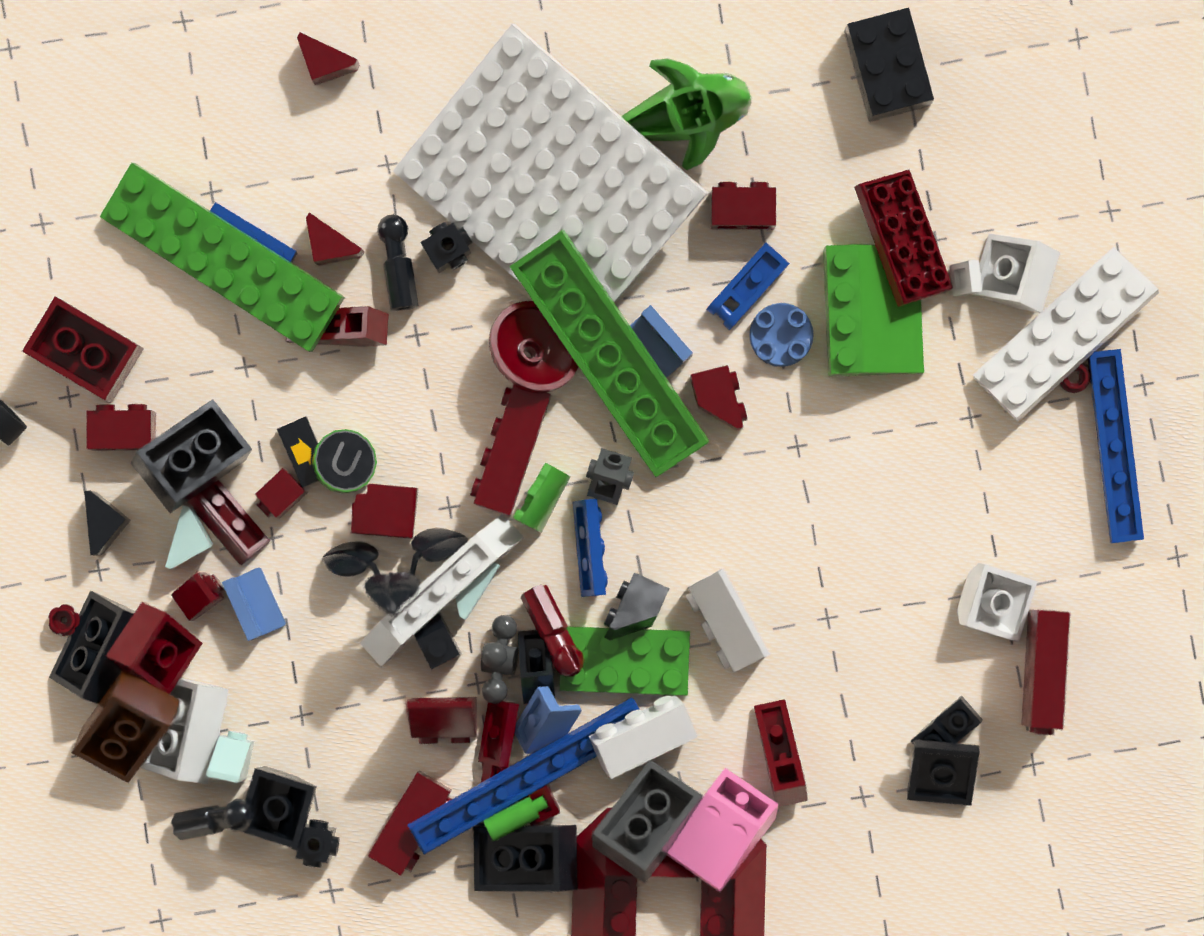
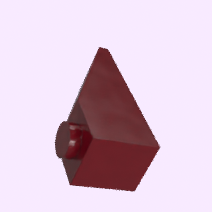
(356, 328)
(781, 753)

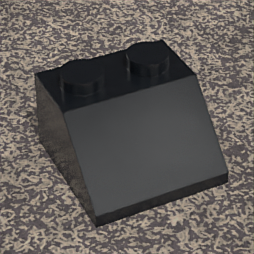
(279, 805)

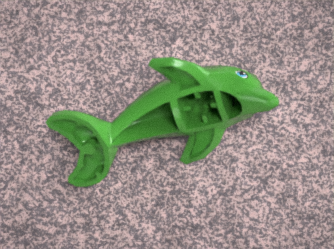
(690, 108)

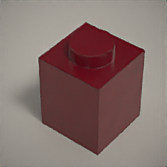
(279, 494)

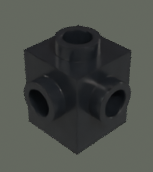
(439, 238)
(328, 843)

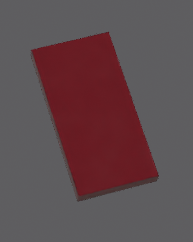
(903, 237)

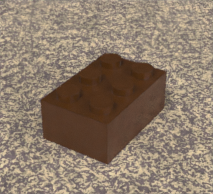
(126, 726)

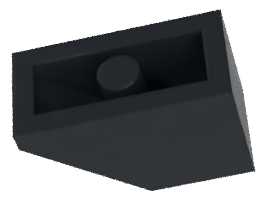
(437, 642)
(535, 664)

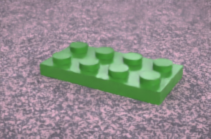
(632, 663)

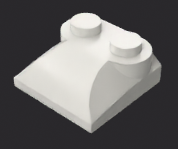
(995, 601)

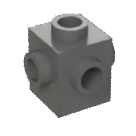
(609, 476)

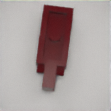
(497, 738)

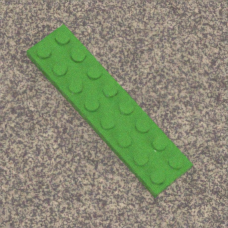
(222, 257)
(609, 353)

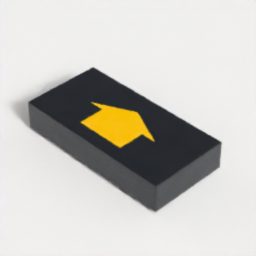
(300, 445)

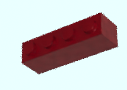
(511, 449)

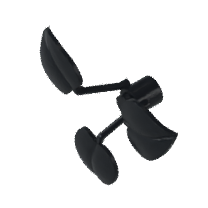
(391, 589)

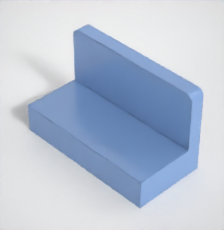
(661, 341)
(254, 604)
(544, 721)

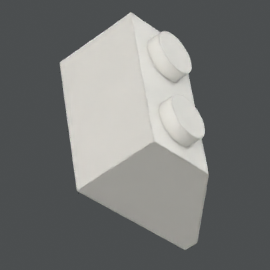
(1017, 272)

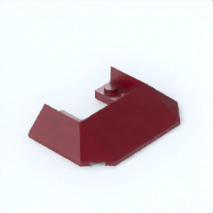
(608, 894)

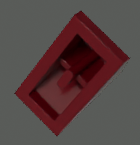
(325, 61)
(328, 244)

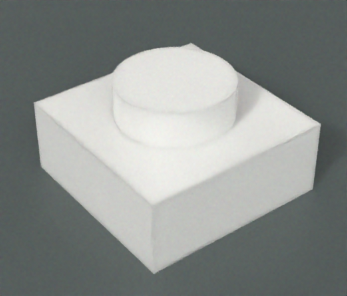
(965, 278)

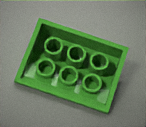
(863, 320)

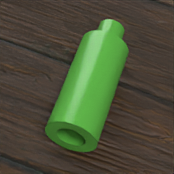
(514, 817)

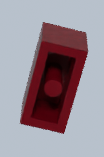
(743, 206)
(120, 429)

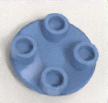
(781, 334)

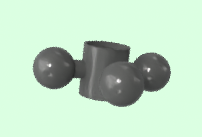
(499, 659)

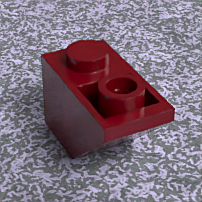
(716, 396)
(198, 595)

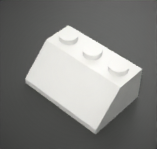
(727, 621)
(191, 739)

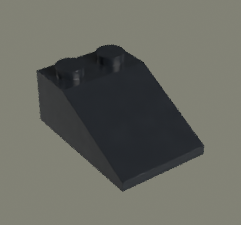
(526, 859)

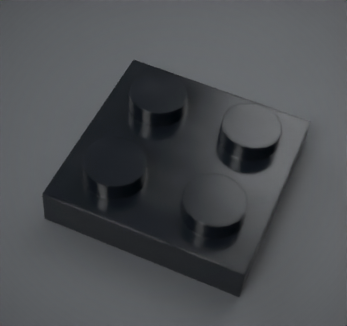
(943, 772)

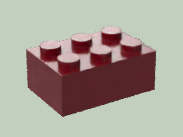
(82, 349)

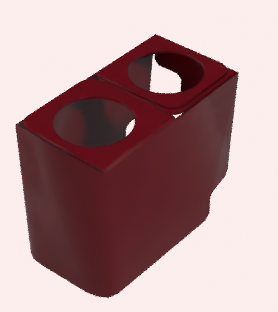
(385, 511)

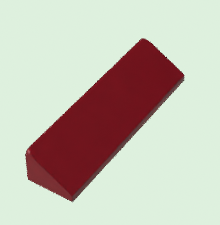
(229, 522)

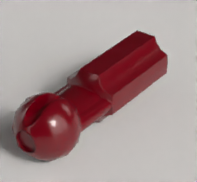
(552, 629)

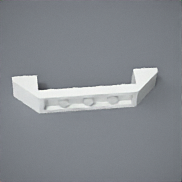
(441, 588)

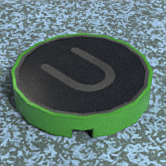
(344, 461)

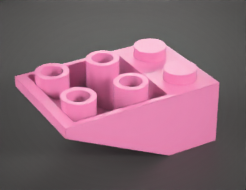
(723, 829)

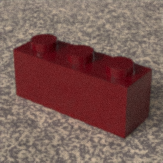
(396, 844)

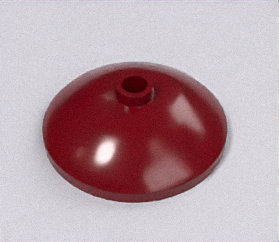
(523, 329)

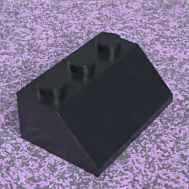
(83, 660)

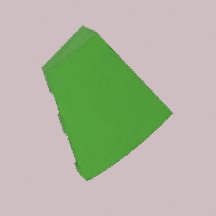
(542, 498)

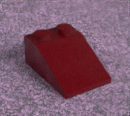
(442, 718)

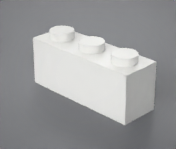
(642, 736)

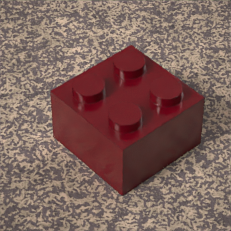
(154, 648)

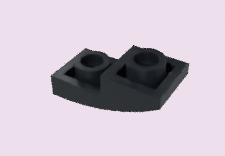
(951, 723)

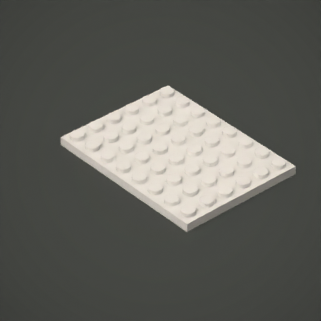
(542, 154)

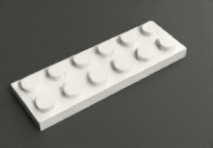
(1065, 334)

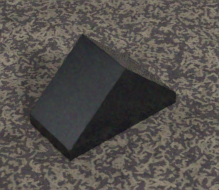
(103, 522)

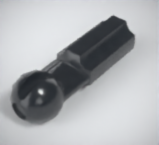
(398, 268)
(210, 820)

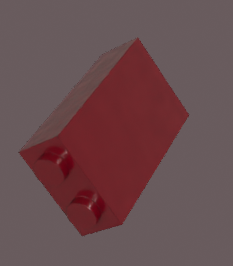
(1045, 671)

